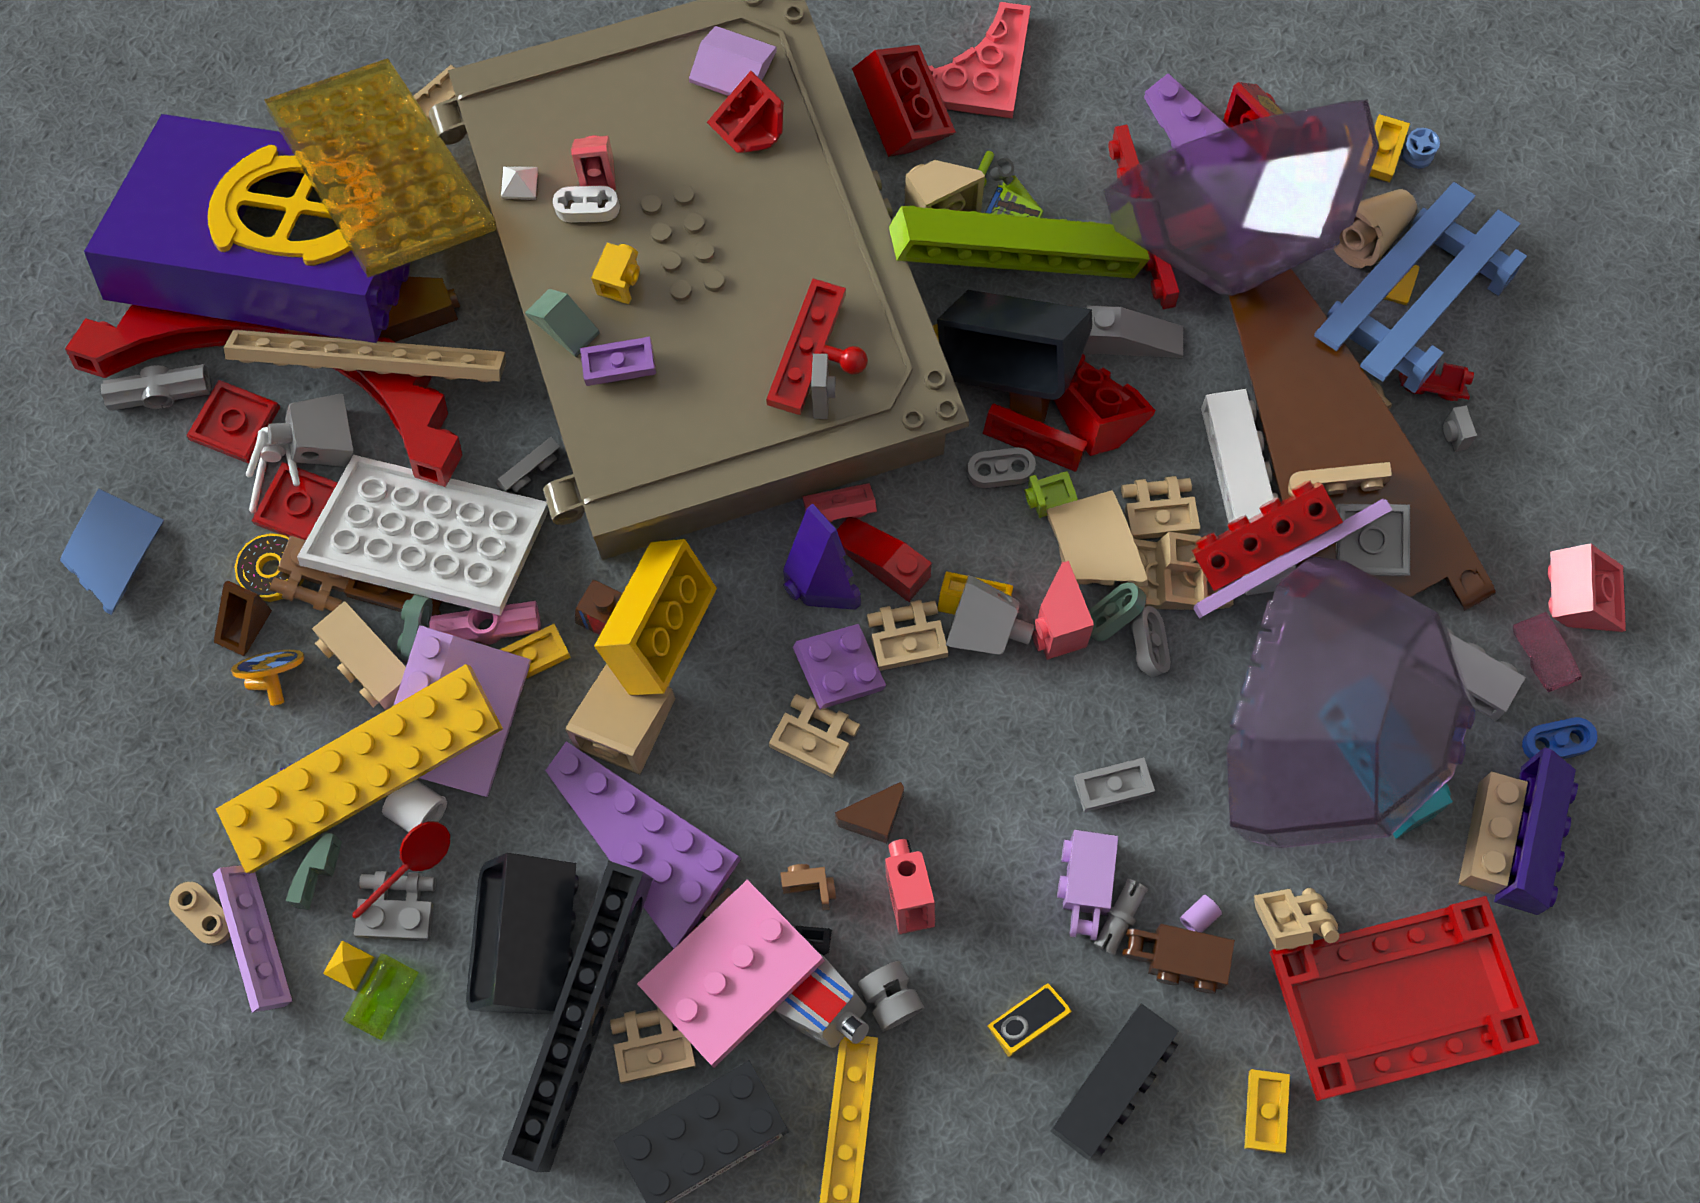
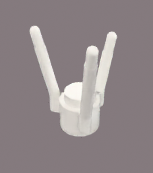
(267, 453)

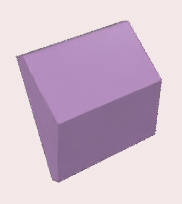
(727, 58)

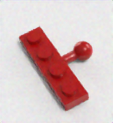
(811, 336)

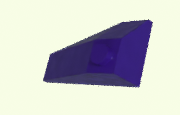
(816, 566)

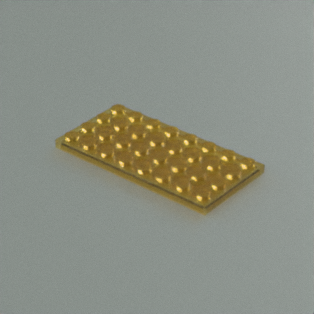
(379, 167)

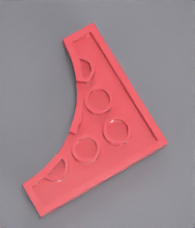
(987, 76)

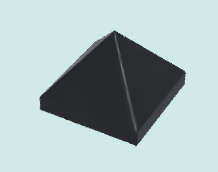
(817, 937)

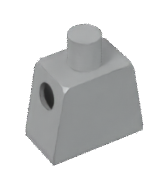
(315, 431)
(986, 620)

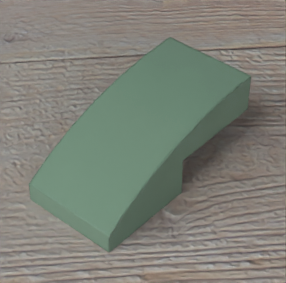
(318, 861)

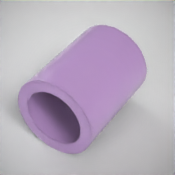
(1201, 914)

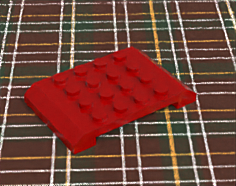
(1403, 999)

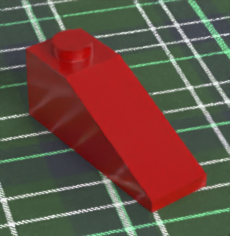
(885, 557)

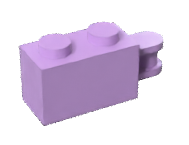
(1088, 879)

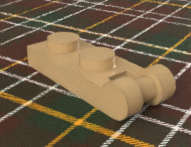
(1338, 479)

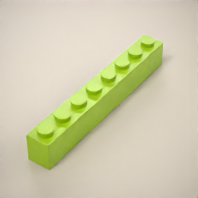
(1013, 242)

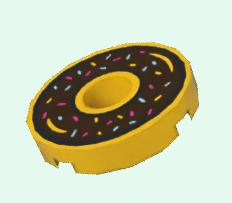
(252, 559)

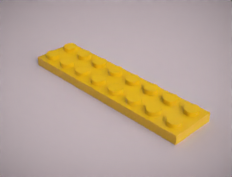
(359, 769)

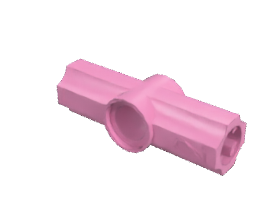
(514, 621)

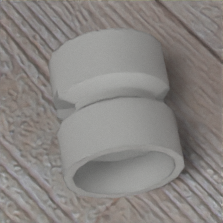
(896, 1008)

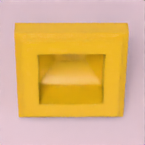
(348, 965)

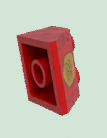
(1249, 103)

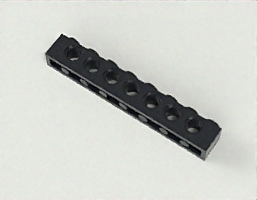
(577, 1018)

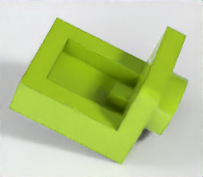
(1049, 492)

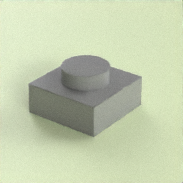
(1459, 428)

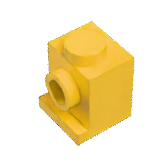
(616, 272)

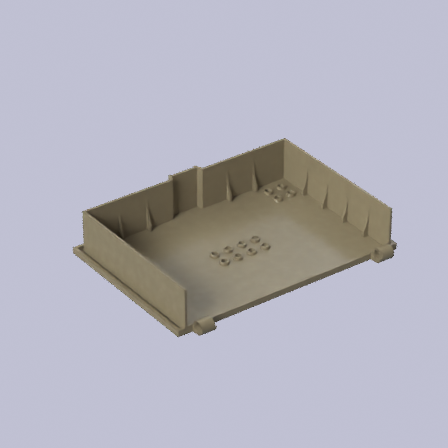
(721, 274)

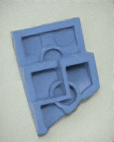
(109, 546)

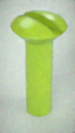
(985, 163)

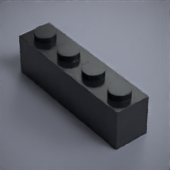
(1115, 1081)

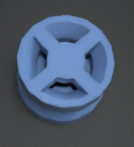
(1427, 145)

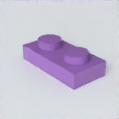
(618, 361)

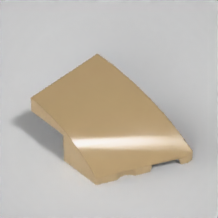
(1097, 541)
(1173, 573)

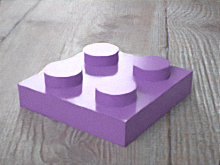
(839, 666)

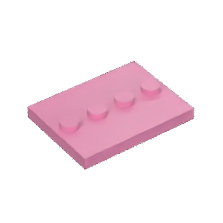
(730, 973)

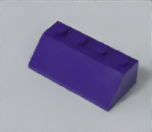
(1540, 833)

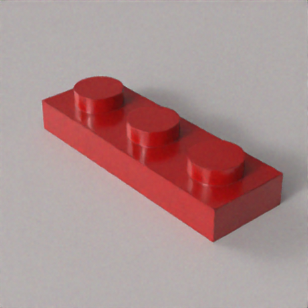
(1035, 437)

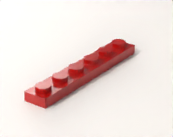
(1164, 282)

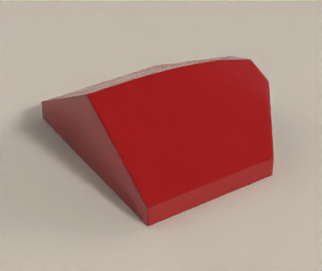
(749, 116)

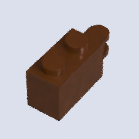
(1183, 956)

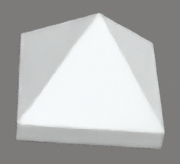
(519, 183)

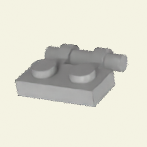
(396, 918)

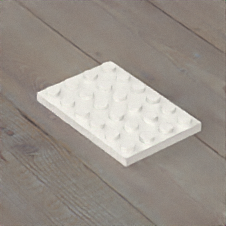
(423, 537)

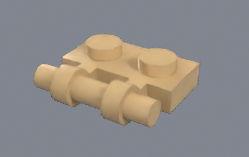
(1158, 517)
(911, 643)
(810, 744)
(1285, 918)
(651, 1055)

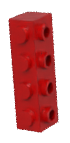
(1267, 535)

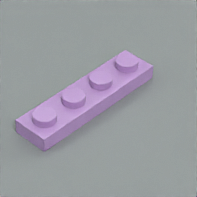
(252, 938)

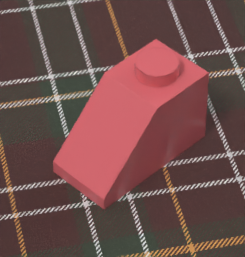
(594, 161)

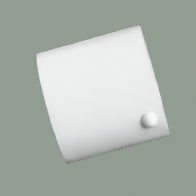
(414, 805)

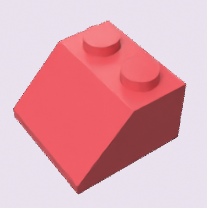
(1587, 589)
(1063, 617)

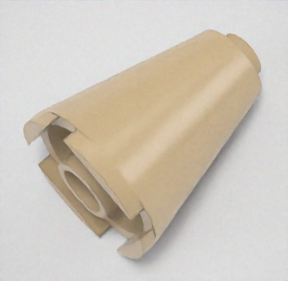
(1376, 227)

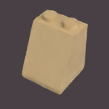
(618, 724)

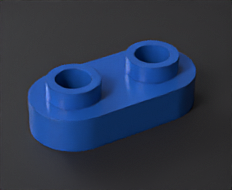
(1557, 737)

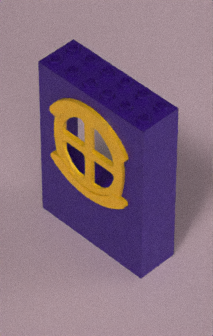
(182, 247)

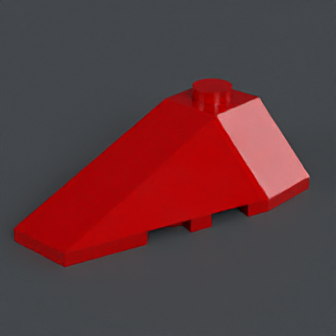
(1102, 409)

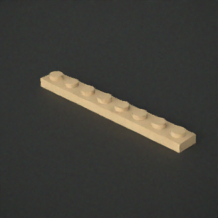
(366, 356)

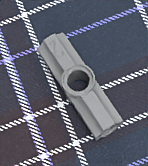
(156, 387)

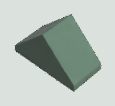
(563, 321)

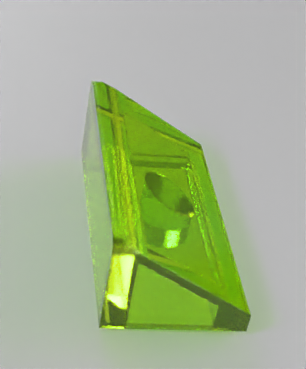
(380, 996)

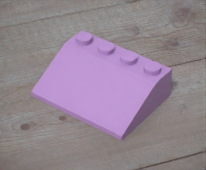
(502, 680)

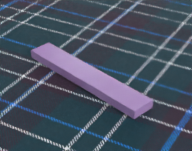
(1292, 558)

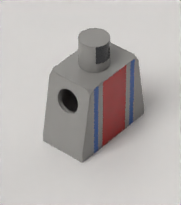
(825, 1008)

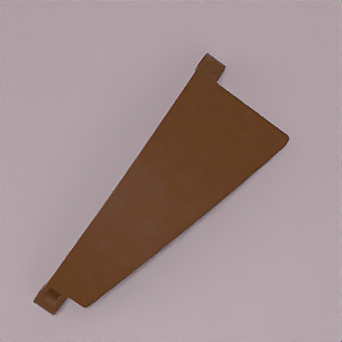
(1328, 415)

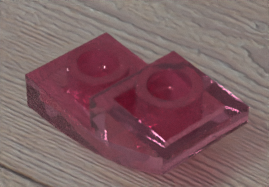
(1547, 652)

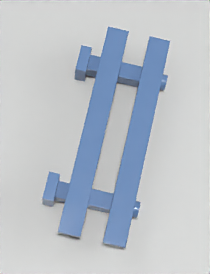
(1472, 254)

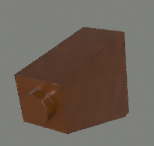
(421, 307)

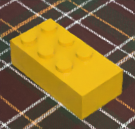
(656, 617)

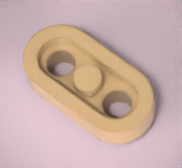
(199, 913)

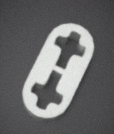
(586, 204)

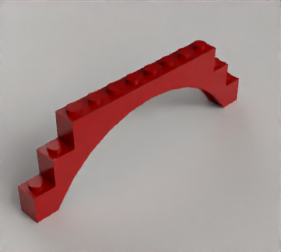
(155, 332)

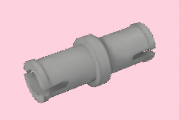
(1121, 916)

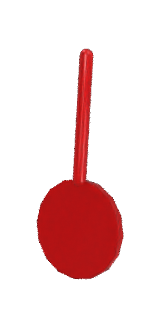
(419, 851)

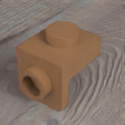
(802, 878)

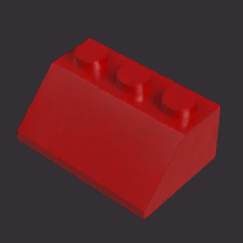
(903, 99)

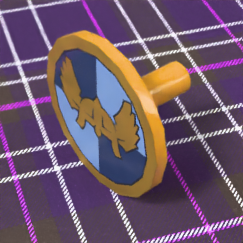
(263, 669)

